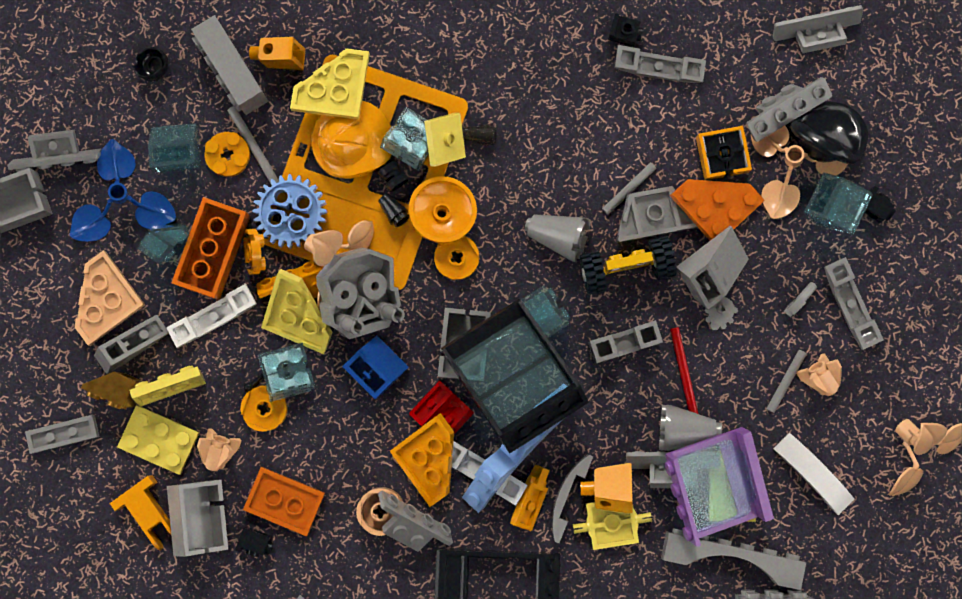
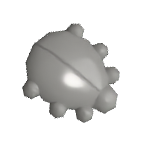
(721, 314)

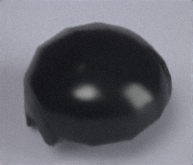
(143, 61)

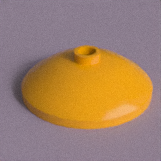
(442, 195)

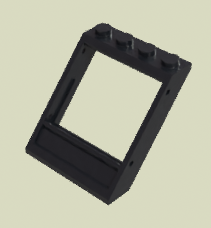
(453, 571)

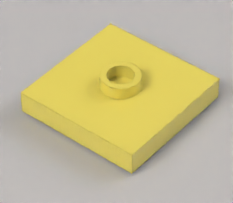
(445, 139)

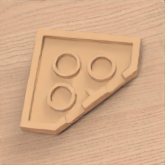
(104, 299)

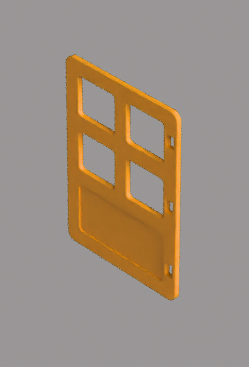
(353, 201)

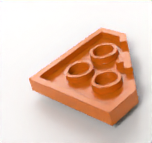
(716, 204)

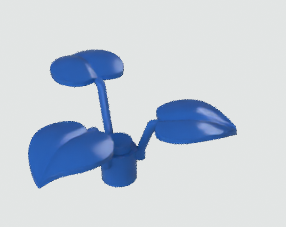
(117, 163)

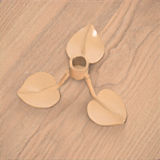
(779, 196)
(326, 243)
(923, 440)

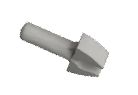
(799, 302)

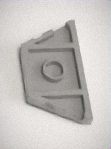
(652, 214)

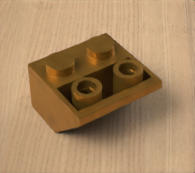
(114, 388)

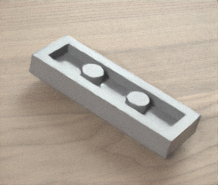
(62, 434)

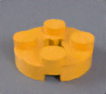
(215, 148)
(252, 251)
(456, 270)
(252, 414)

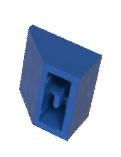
(375, 367)

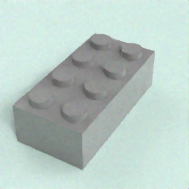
(232, 70)

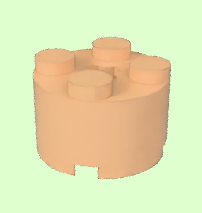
(366, 511)

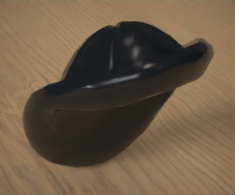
(832, 133)

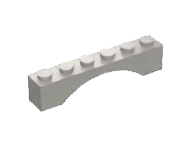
(782, 570)

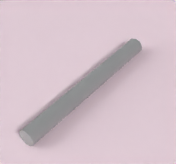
(258, 154)

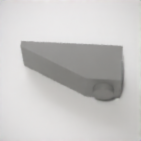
(130, 344)

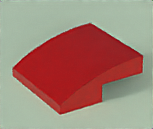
(442, 401)

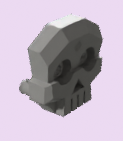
(354, 274)

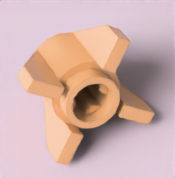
(822, 375)
(217, 450)

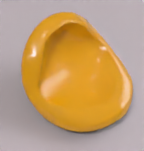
(351, 146)

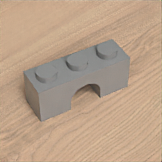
(625, 342)

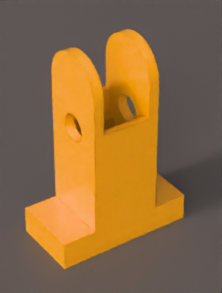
(144, 509)

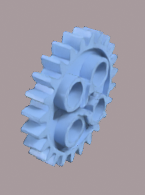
(296, 191)

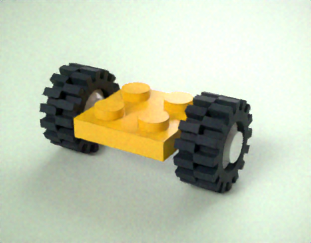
(660, 257)

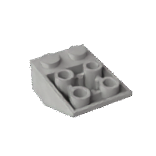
(714, 268)

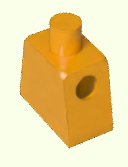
(279, 53)
(611, 488)

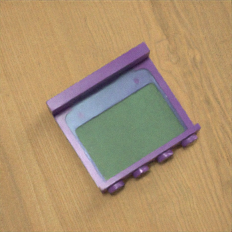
(718, 484)

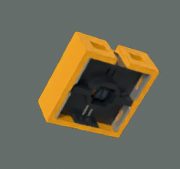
(723, 153)

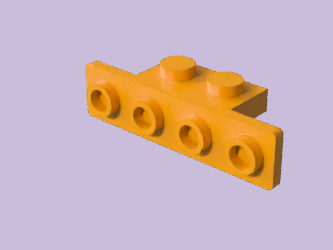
(307, 272)

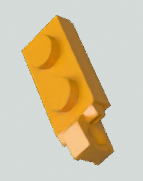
(531, 500)

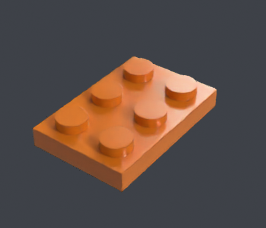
(284, 501)

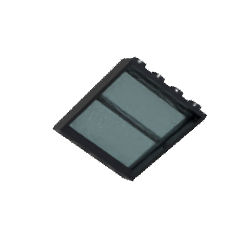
(514, 375)

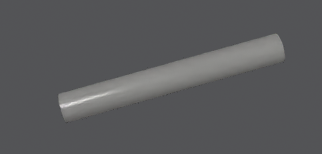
(629, 188)
(786, 381)

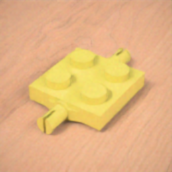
(611, 527)

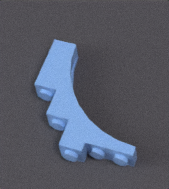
(496, 470)

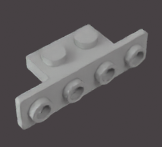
(819, 30)
(787, 106)
(54, 149)
(654, 462)
(411, 525)

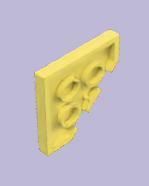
(335, 87)
(295, 314)

